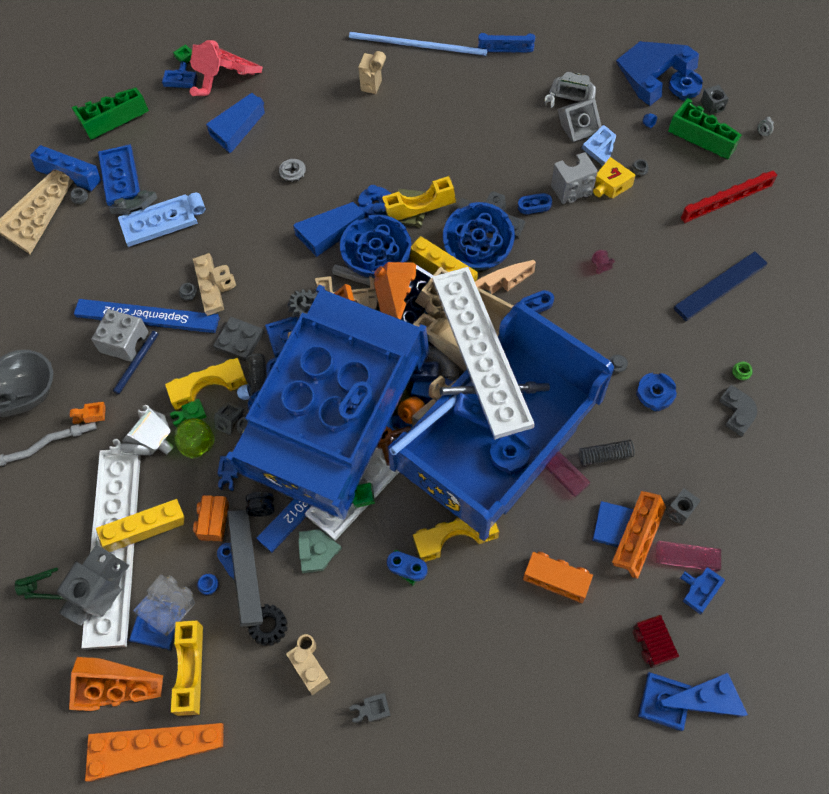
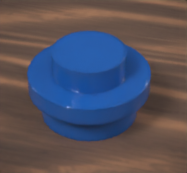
(207, 584)

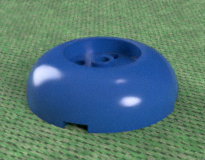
(485, 219)
(366, 240)

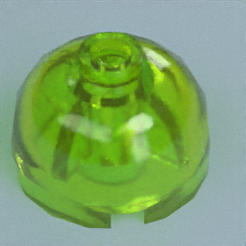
(193, 437)

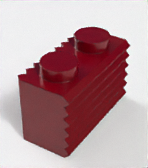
(655, 641)

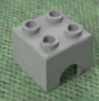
(574, 182)
(119, 334)

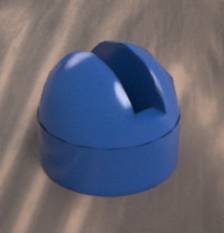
(649, 120)

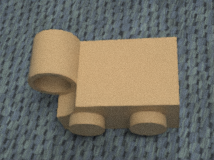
(370, 71)
(428, 296)
(307, 665)

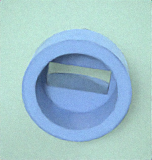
(244, 392)

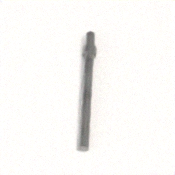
(528, 387)

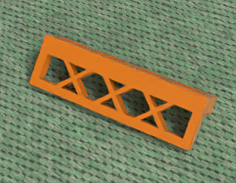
(639, 533)

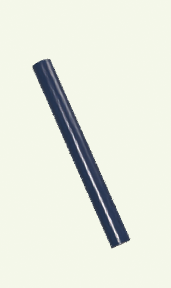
(136, 361)

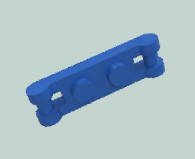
(503, 43)

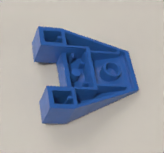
(650, 60)

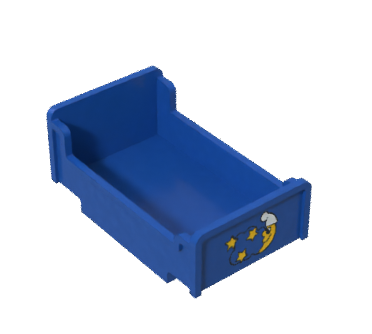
(295, 426)
(454, 453)

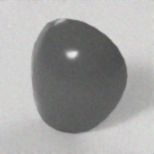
(23, 381)

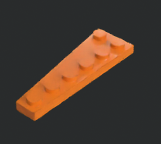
(130, 750)

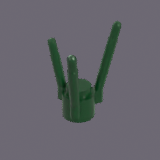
(28, 585)

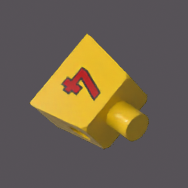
(613, 179)

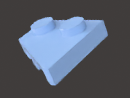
(600, 145)

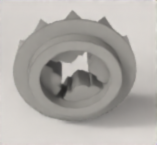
(287, 166)

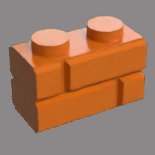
(211, 518)

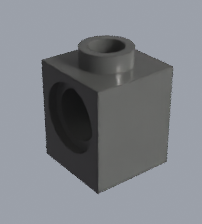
(714, 99)
(685, 499)

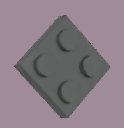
(238, 338)

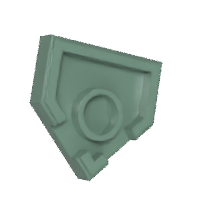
(316, 550)

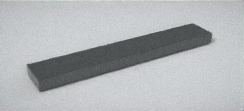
(244, 569)

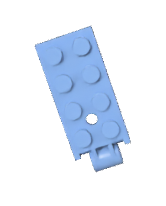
(157, 219)

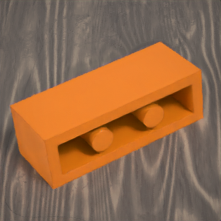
(558, 576)

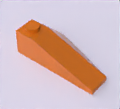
(393, 286)
(104, 683)

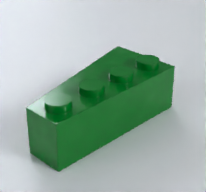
(110, 112)
(704, 130)

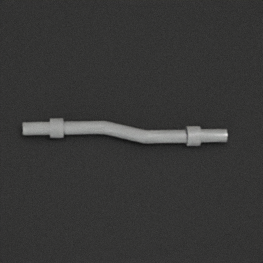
(75, 430)

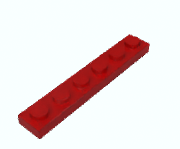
(728, 196)

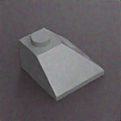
(580, 119)

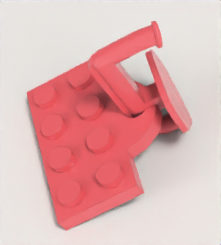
(207, 59)

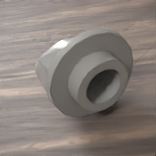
(765, 127)

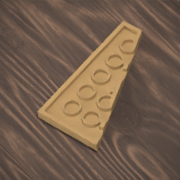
(32, 214)

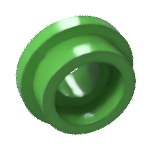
(744, 366)

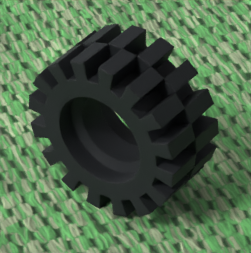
(278, 631)

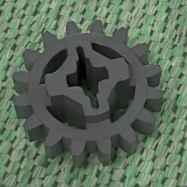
(301, 302)

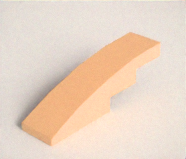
(506, 277)

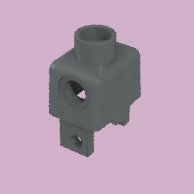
(91, 586)

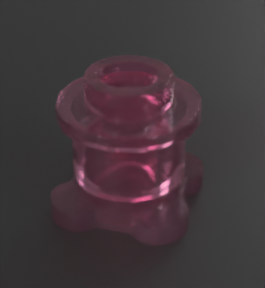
(602, 261)

